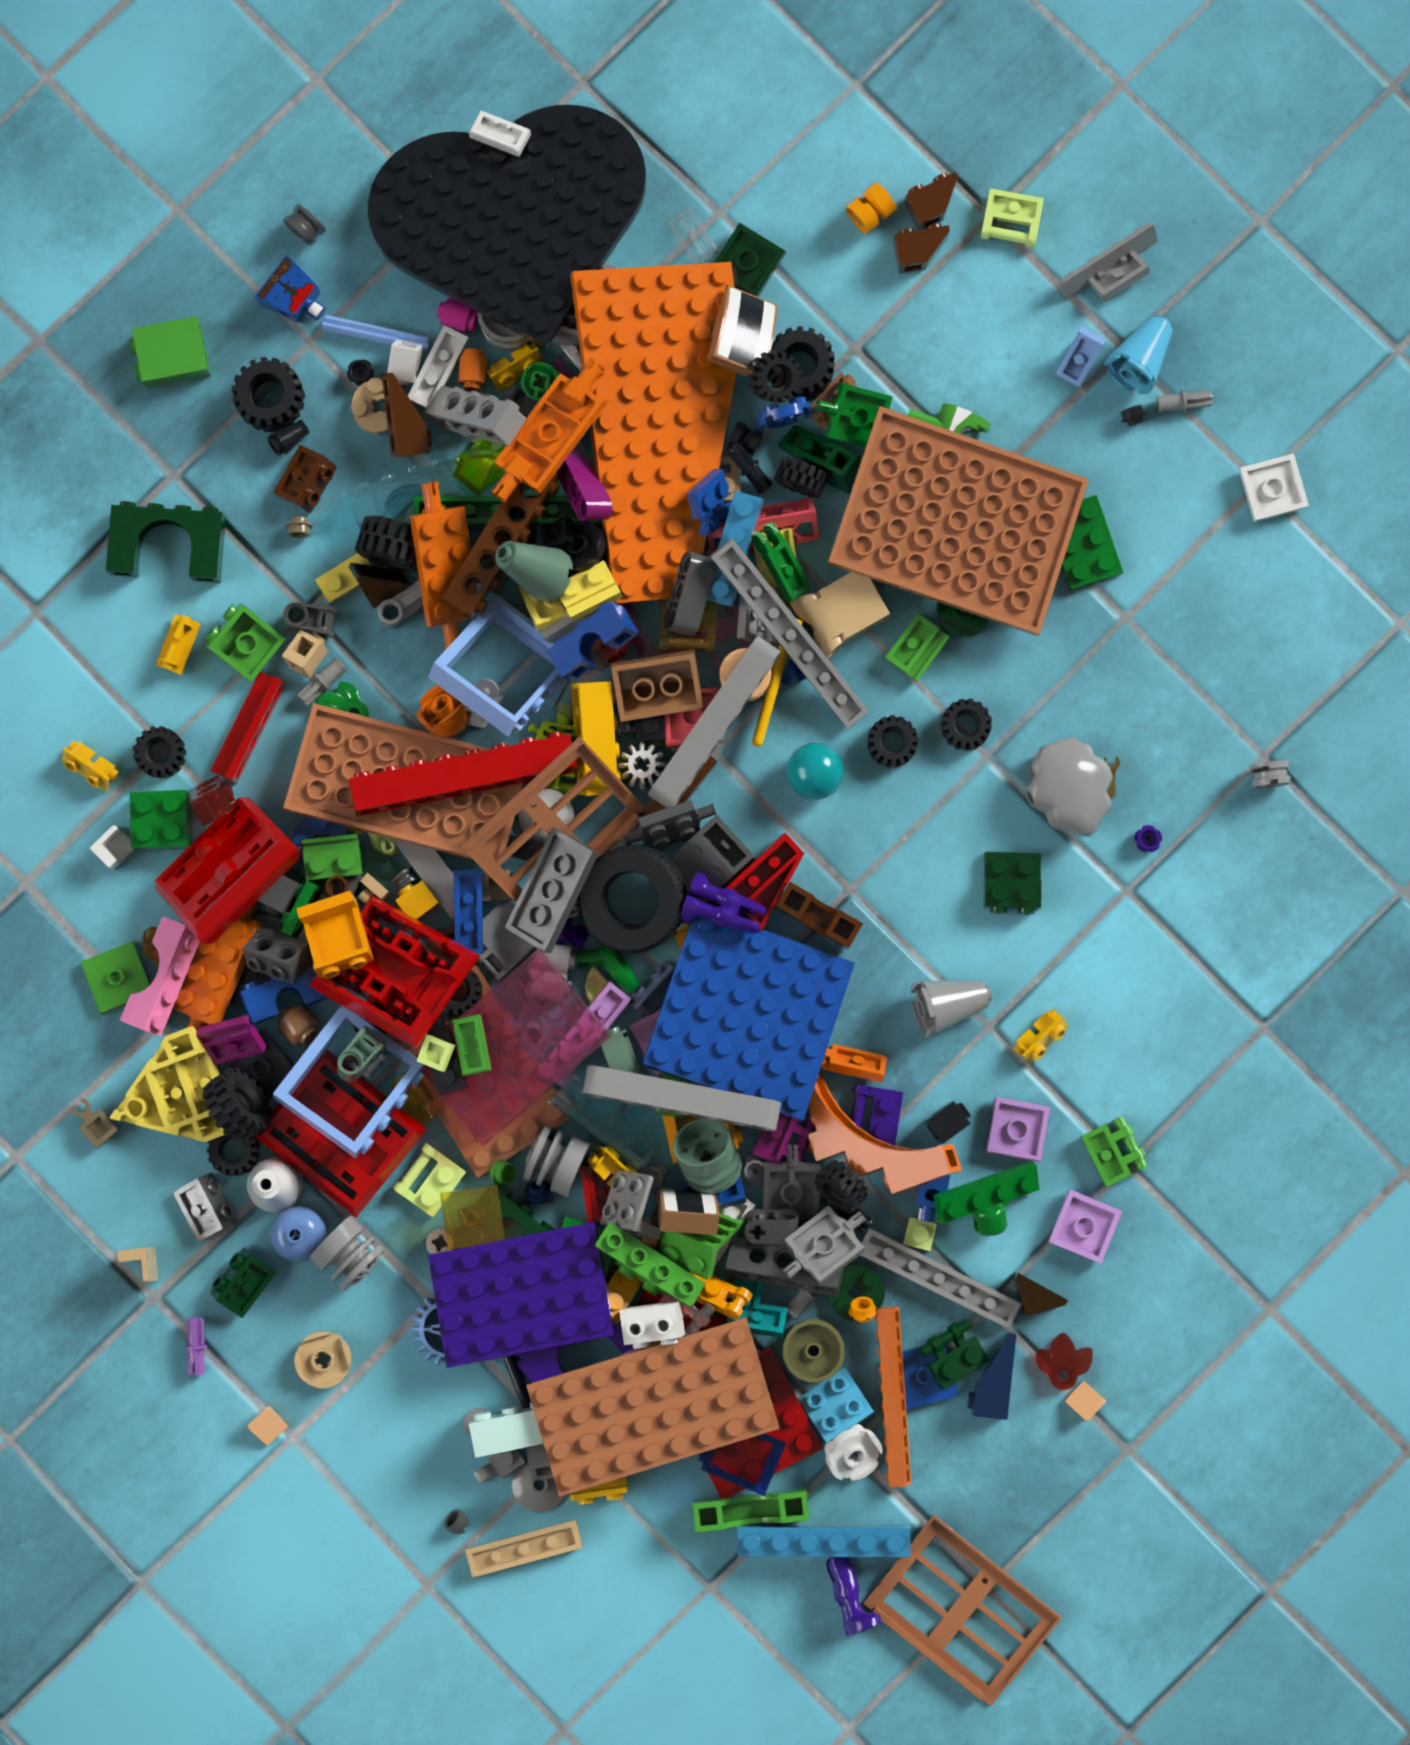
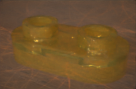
(416, 1100)

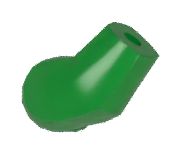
(613, 963)

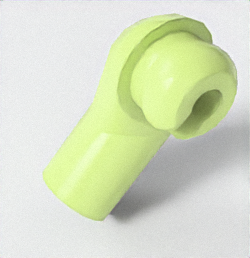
(383, 844)

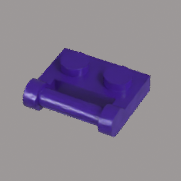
(884, 1112)

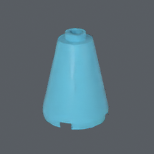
(1140, 356)

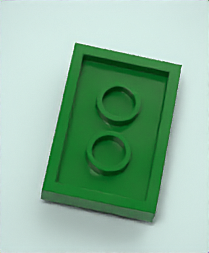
(1091, 550)

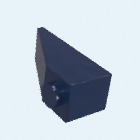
(993, 1387)

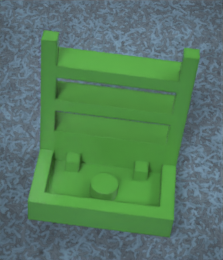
(698, 1251)

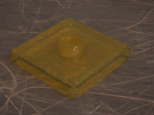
(472, 1216)

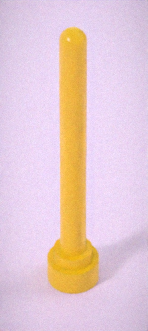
(770, 697)

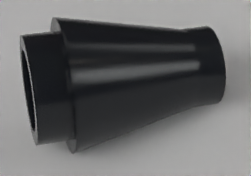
(287, 437)

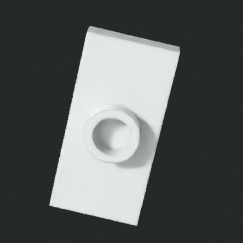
(500, 133)

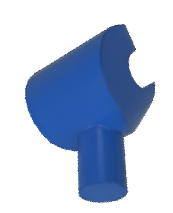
(791, 673)

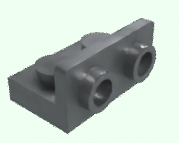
(205, 1206)

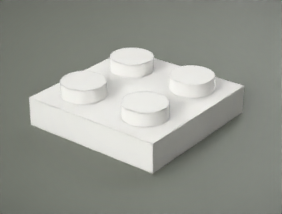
(1273, 487)

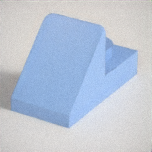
(1080, 357)

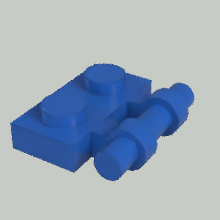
(709, 497)

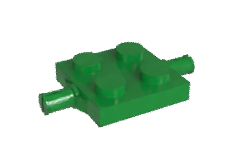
(853, 413)

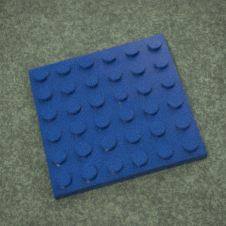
(749, 1014)

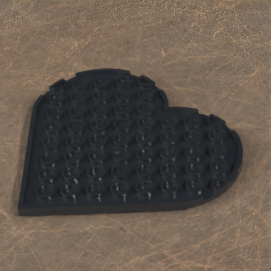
(509, 226)

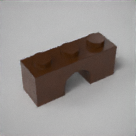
(818, 916)

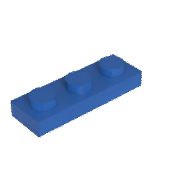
(468, 909)

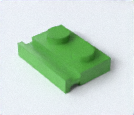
(917, 647)
(332, 857)

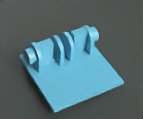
(835, 1405)

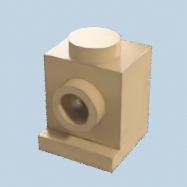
(305, 653)

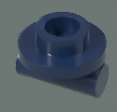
(537, 1194)

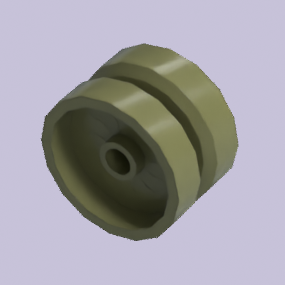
(828, 1358)

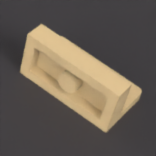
(148, 1261)

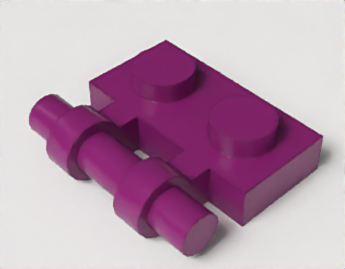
(773, 1144)

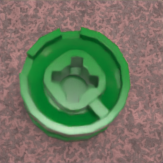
(538, 378)

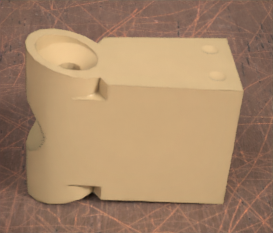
(841, 611)

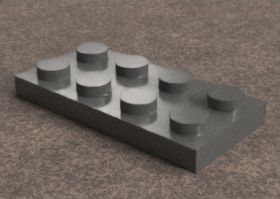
(551, 890)

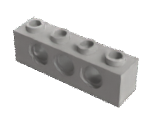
(476, 415)

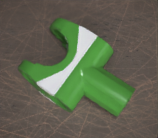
(954, 419)

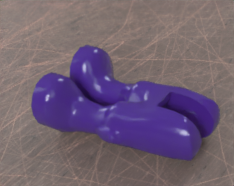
(731, 907)
(847, 1595)

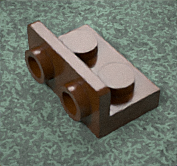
(305, 478)

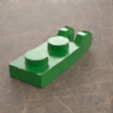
(781, 562)

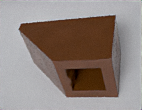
(929, 203)
(917, 248)

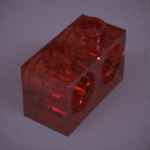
(212, 799)

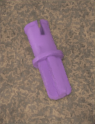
(195, 1346)

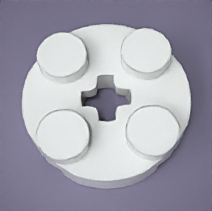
(841, 1447)

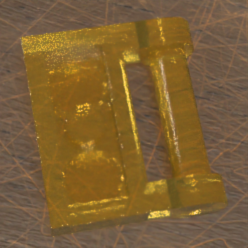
(707, 624)

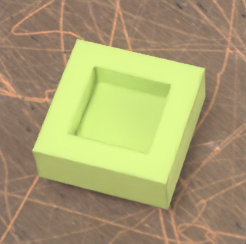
(435, 1053)
(919, 1234)

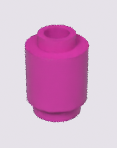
(457, 315)

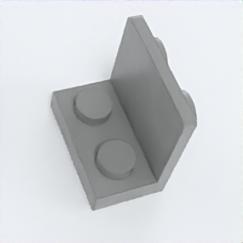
(627, 1203)

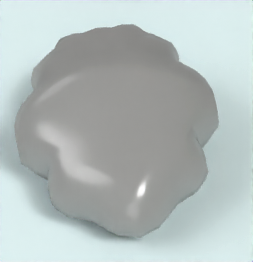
(1070, 786)

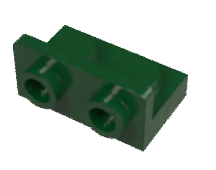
(242, 1282)

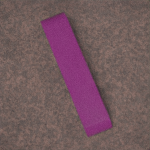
(584, 487)

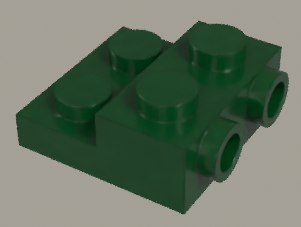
(1012, 882)

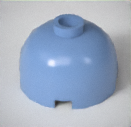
(311, 1228)

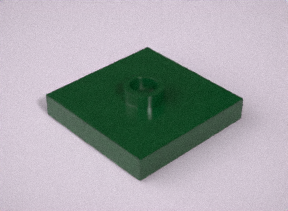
(751, 259)

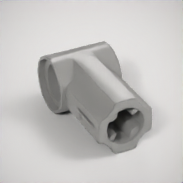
(405, 603)

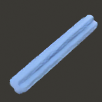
(370, 332)

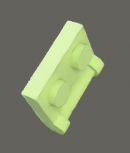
(1013, 209)
(442, 1179)

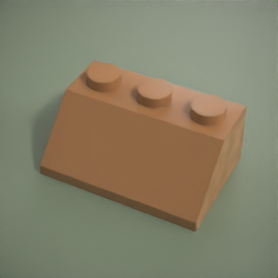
(657, 685)

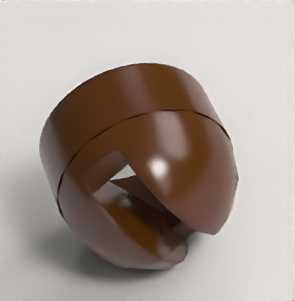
(342, 885)

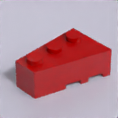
(768, 875)

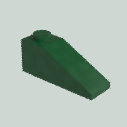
(833, 459)

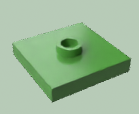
(115, 976)

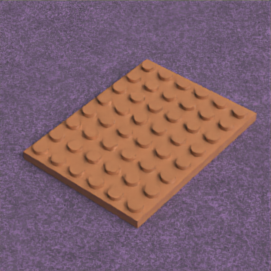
(958, 521)

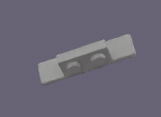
(1114, 268)

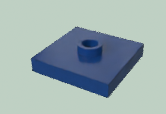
(919, 1382)

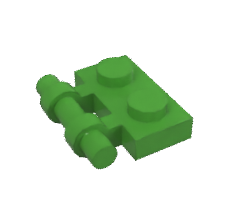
(1106, 1155)

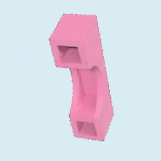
(152, 1006)

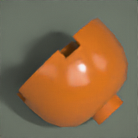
(442, 713)

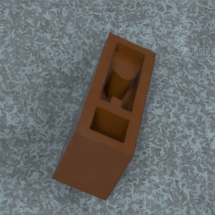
(405, 426)

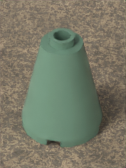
(536, 568)

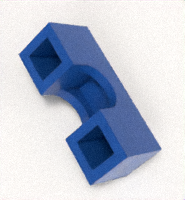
(573, 652)
(260, 999)

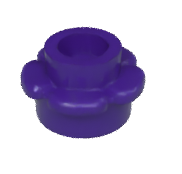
(1148, 831)

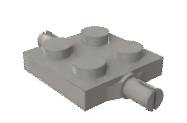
(824, 1245)

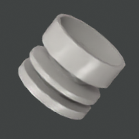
(556, 1160)
(347, 1253)

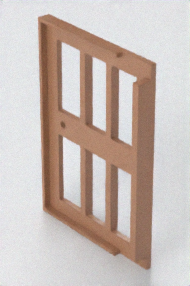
(547, 818)
(954, 1619)

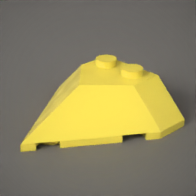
(171, 1090)

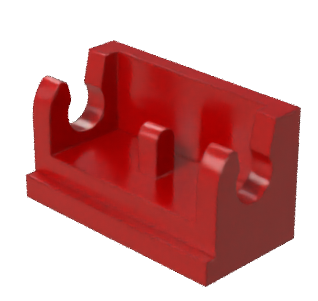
(595, 1193)

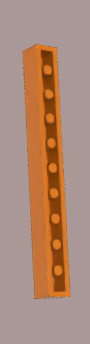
(893, 1396)

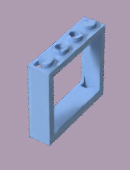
(524, 630)
(310, 1058)

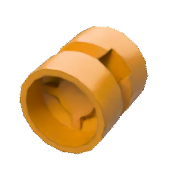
(870, 208)

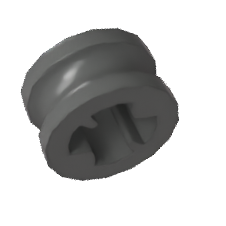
(404, 878)

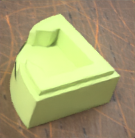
(594, 984)

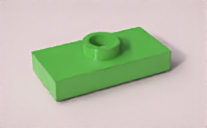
(471, 1045)

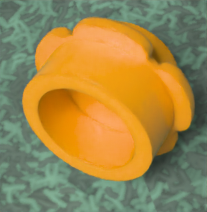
(862, 1309)

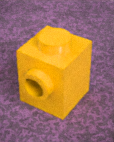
(417, 900)

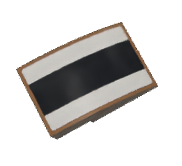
(742, 330)
(687, 1211)

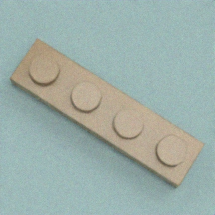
(524, 1548)

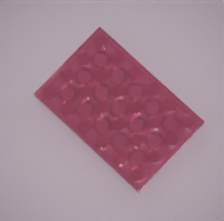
(533, 1038)

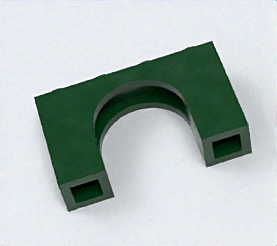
(132, 523)

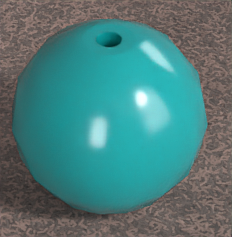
(814, 771)

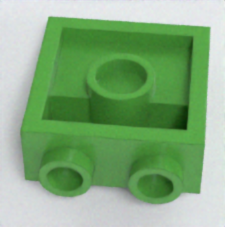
(244, 641)

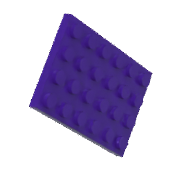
(521, 1295)

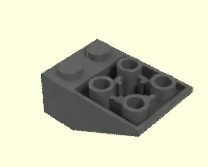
(714, 853)

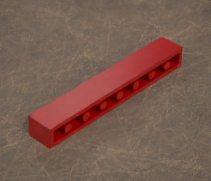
(456, 775)

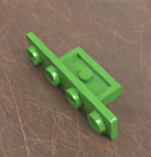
(648, 1266)

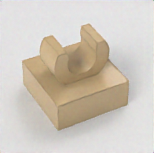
(373, 888)

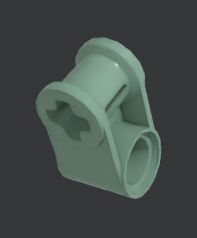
(364, 1051)

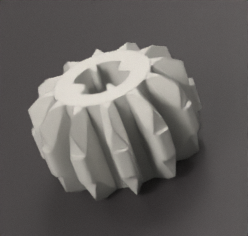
(644, 756)

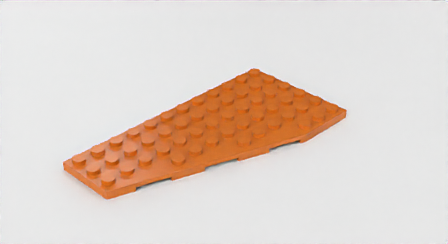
(660, 413)

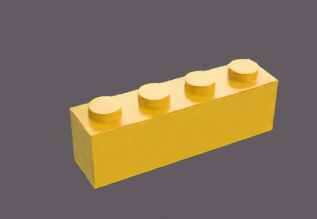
(597, 727)

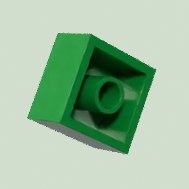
(160, 820)

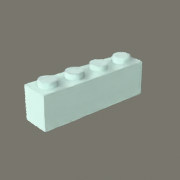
(504, 1431)

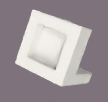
(113, 847)

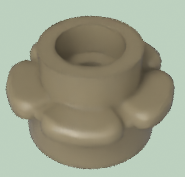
(299, 527)

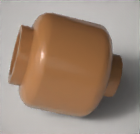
(298, 1025)

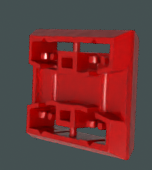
(226, 870)
(401, 975)
(350, 1118)

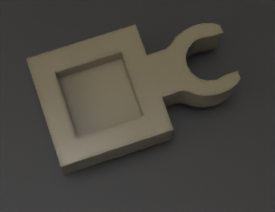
(96, 1125)

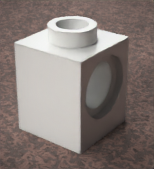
(405, 361)

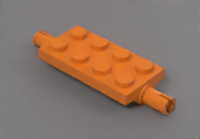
(550, 432)
(440, 550)
(216, 973)

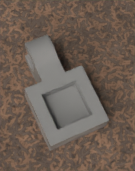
(501, 1463)

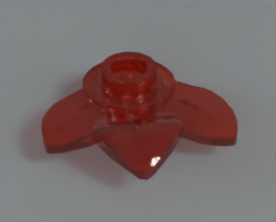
(1064, 1357)

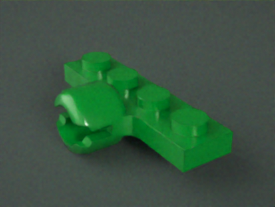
(987, 1198)

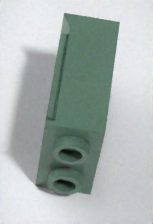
(620, 1052)

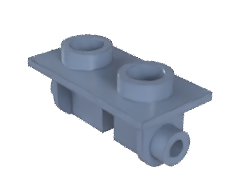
(644, 997)

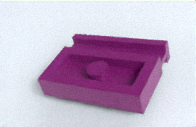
(231, 1040)

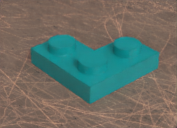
(762, 1318)

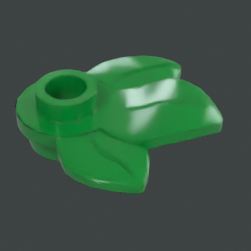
(345, 699)

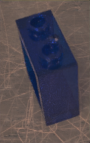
(765, 1475)

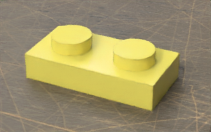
(340, 580)

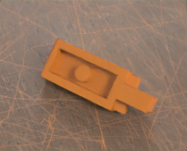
(855, 1062)

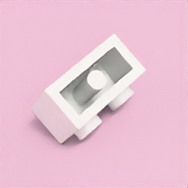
(652, 1323)

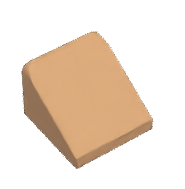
(1085, 1401)
(267, 1425)

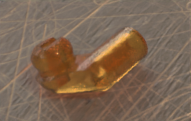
(148, 947)

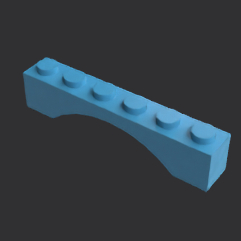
(820, 1541)

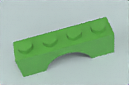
(747, 1509)

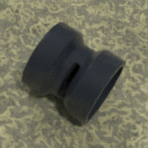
(752, 438)

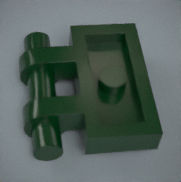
(957, 1362)

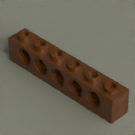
(474, 604)

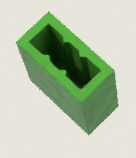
(170, 352)

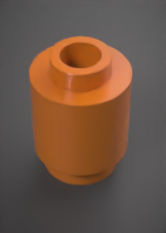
(472, 369)

